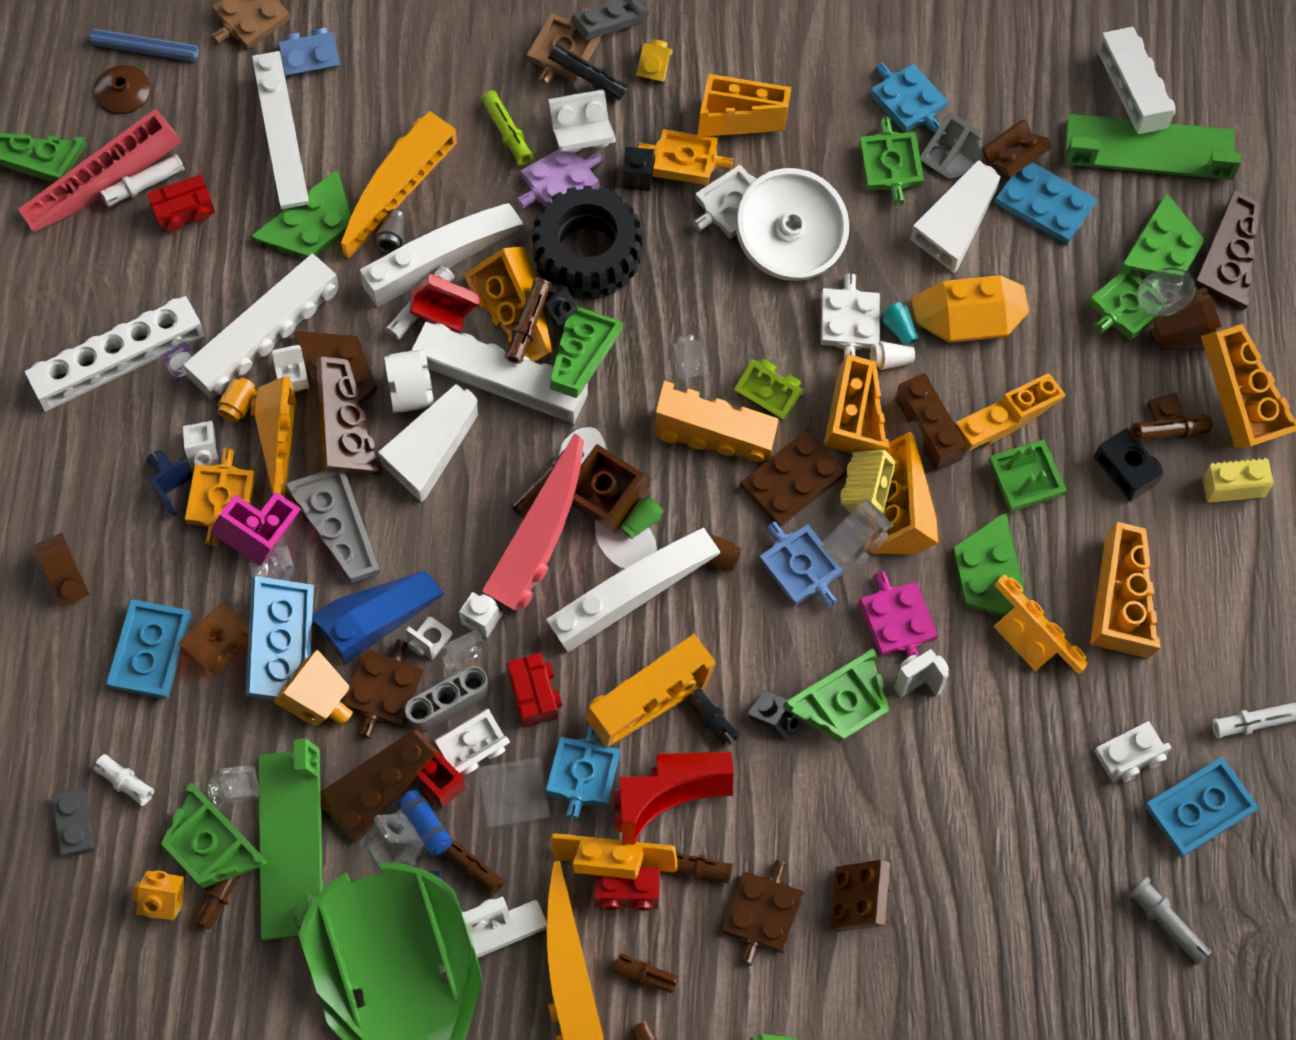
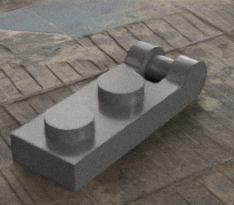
(608, 18)

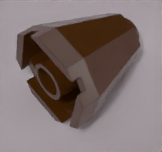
(1187, 326)

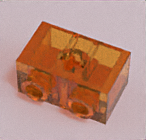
(220, 624)

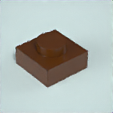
(1165, 407)

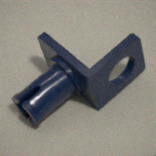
(167, 477)

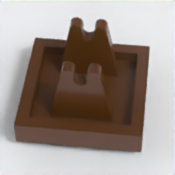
(860, 896)

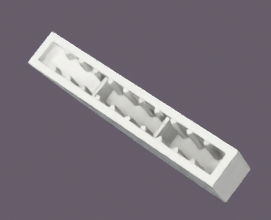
(280, 130)
(444, 246)
(631, 589)

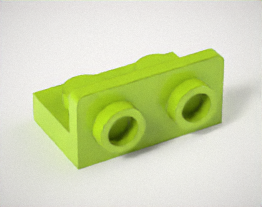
(769, 388)

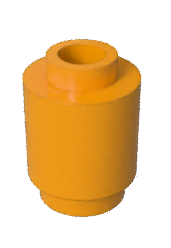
(236, 399)

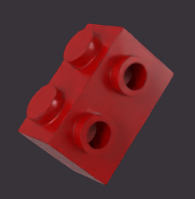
(440, 781)
(638, 893)

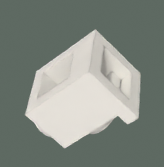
(480, 614)

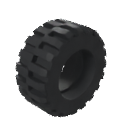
(587, 210)

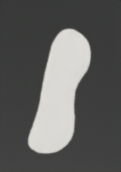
(616, 546)

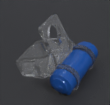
(406, 833)

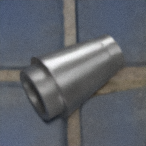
(391, 232)

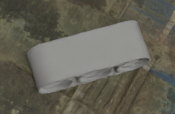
(452, 686)

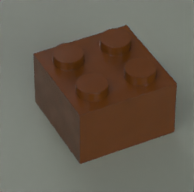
(608, 488)

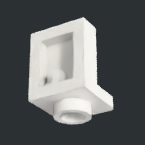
(200, 444)

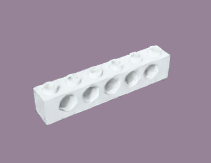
(108, 366)

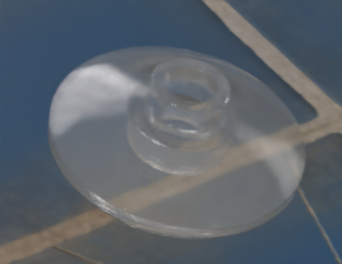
(1166, 292)

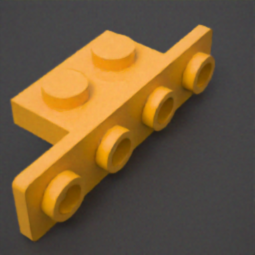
(1032, 633)
(610, 857)

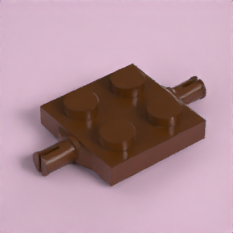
(383, 688)
(763, 912)

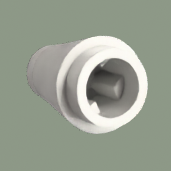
(891, 355)

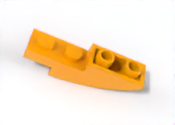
(1010, 413)

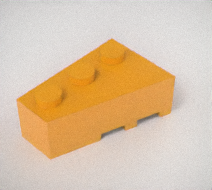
(742, 107)
(855, 409)

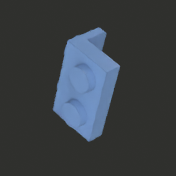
(309, 52)

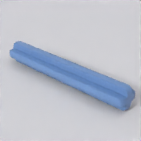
(144, 45)

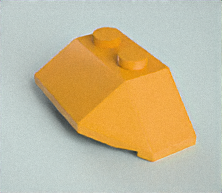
(971, 308)

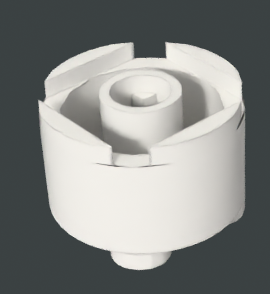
(409, 381)

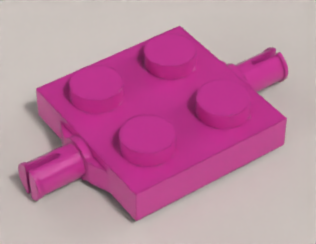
(897, 618)

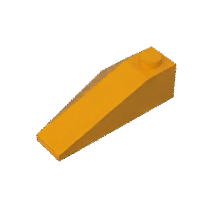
(908, 502)

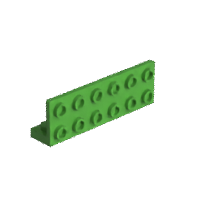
(1172, 151)
(289, 838)

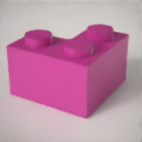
(254, 531)

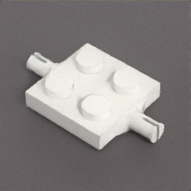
(722, 199)
(849, 317)

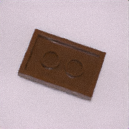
(793, 478)

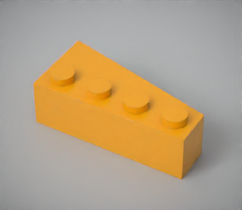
(1246, 389)
(714, 425)
(1124, 601)
(651, 691)

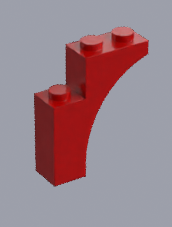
(672, 782)

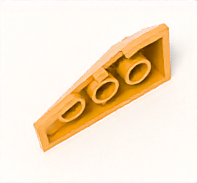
(503, 289)
(275, 420)

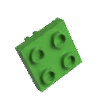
(1027, 475)

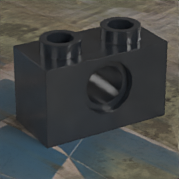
(1129, 479)

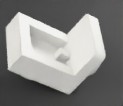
(290, 363)

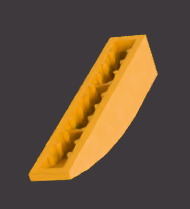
(398, 176)
(569, 979)

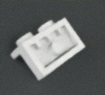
(1131, 752)

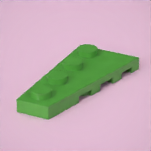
(581, 350)

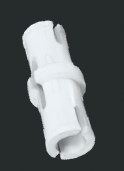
(123, 779)

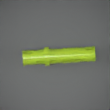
(512, 137)

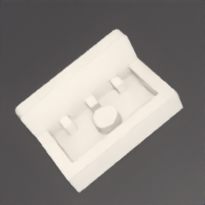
(922, 669)
(472, 742)

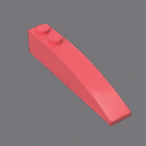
(121, 157)
(538, 534)

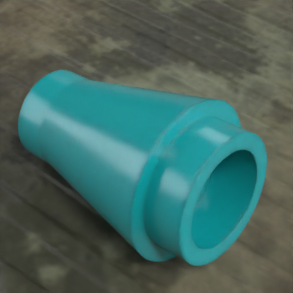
(900, 323)

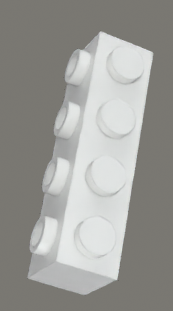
(1136, 80)

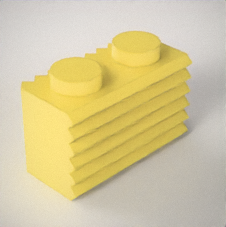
(868, 479)
(1237, 480)

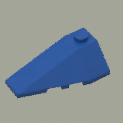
(370, 615)

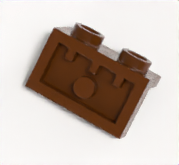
(1015, 149)

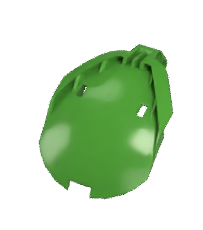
(389, 941)

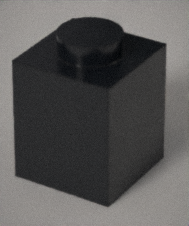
(637, 168)

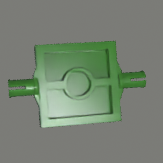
(891, 161)
(1120, 307)

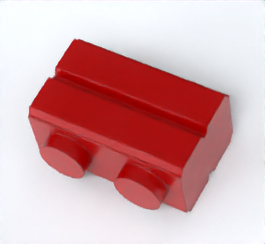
(181, 203)
(533, 690)

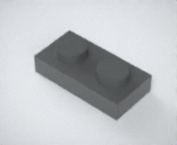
(73, 823)

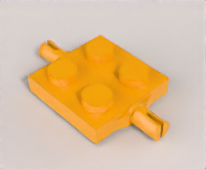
(686, 157)
(214, 488)

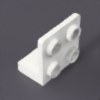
(581, 121)

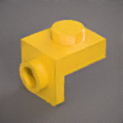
(654, 60)

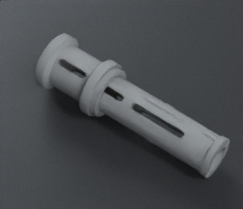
(1158, 909)

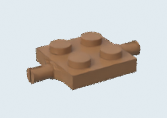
(248, 20)
(564, 33)

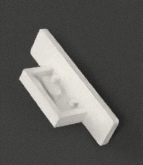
(496, 927)

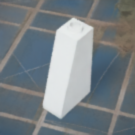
(954, 219)
(429, 442)

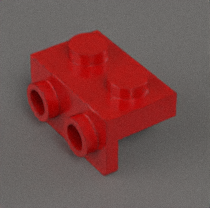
(442, 302)

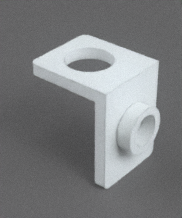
(423, 646)

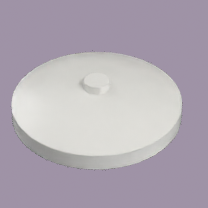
(792, 224)

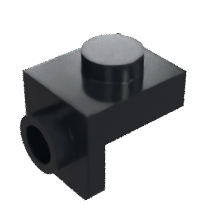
(559, 303)
(769, 712)

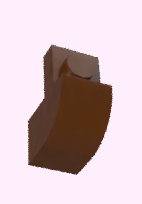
(61, 569)

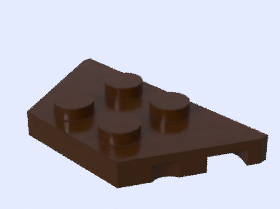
(337, 346)

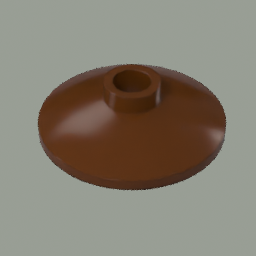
(122, 98)

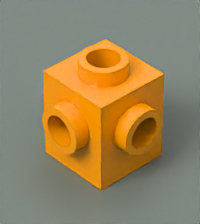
(159, 895)

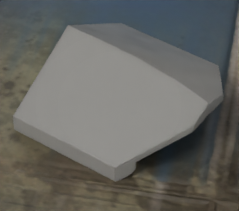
(953, 147)

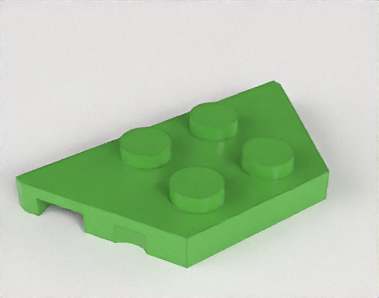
(310, 226)
(1165, 242)
(982, 562)
(843, 700)
(208, 843)

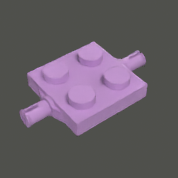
(557, 174)

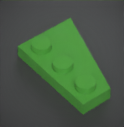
(40, 158)

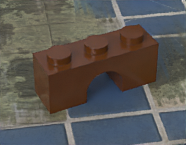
(940, 435)

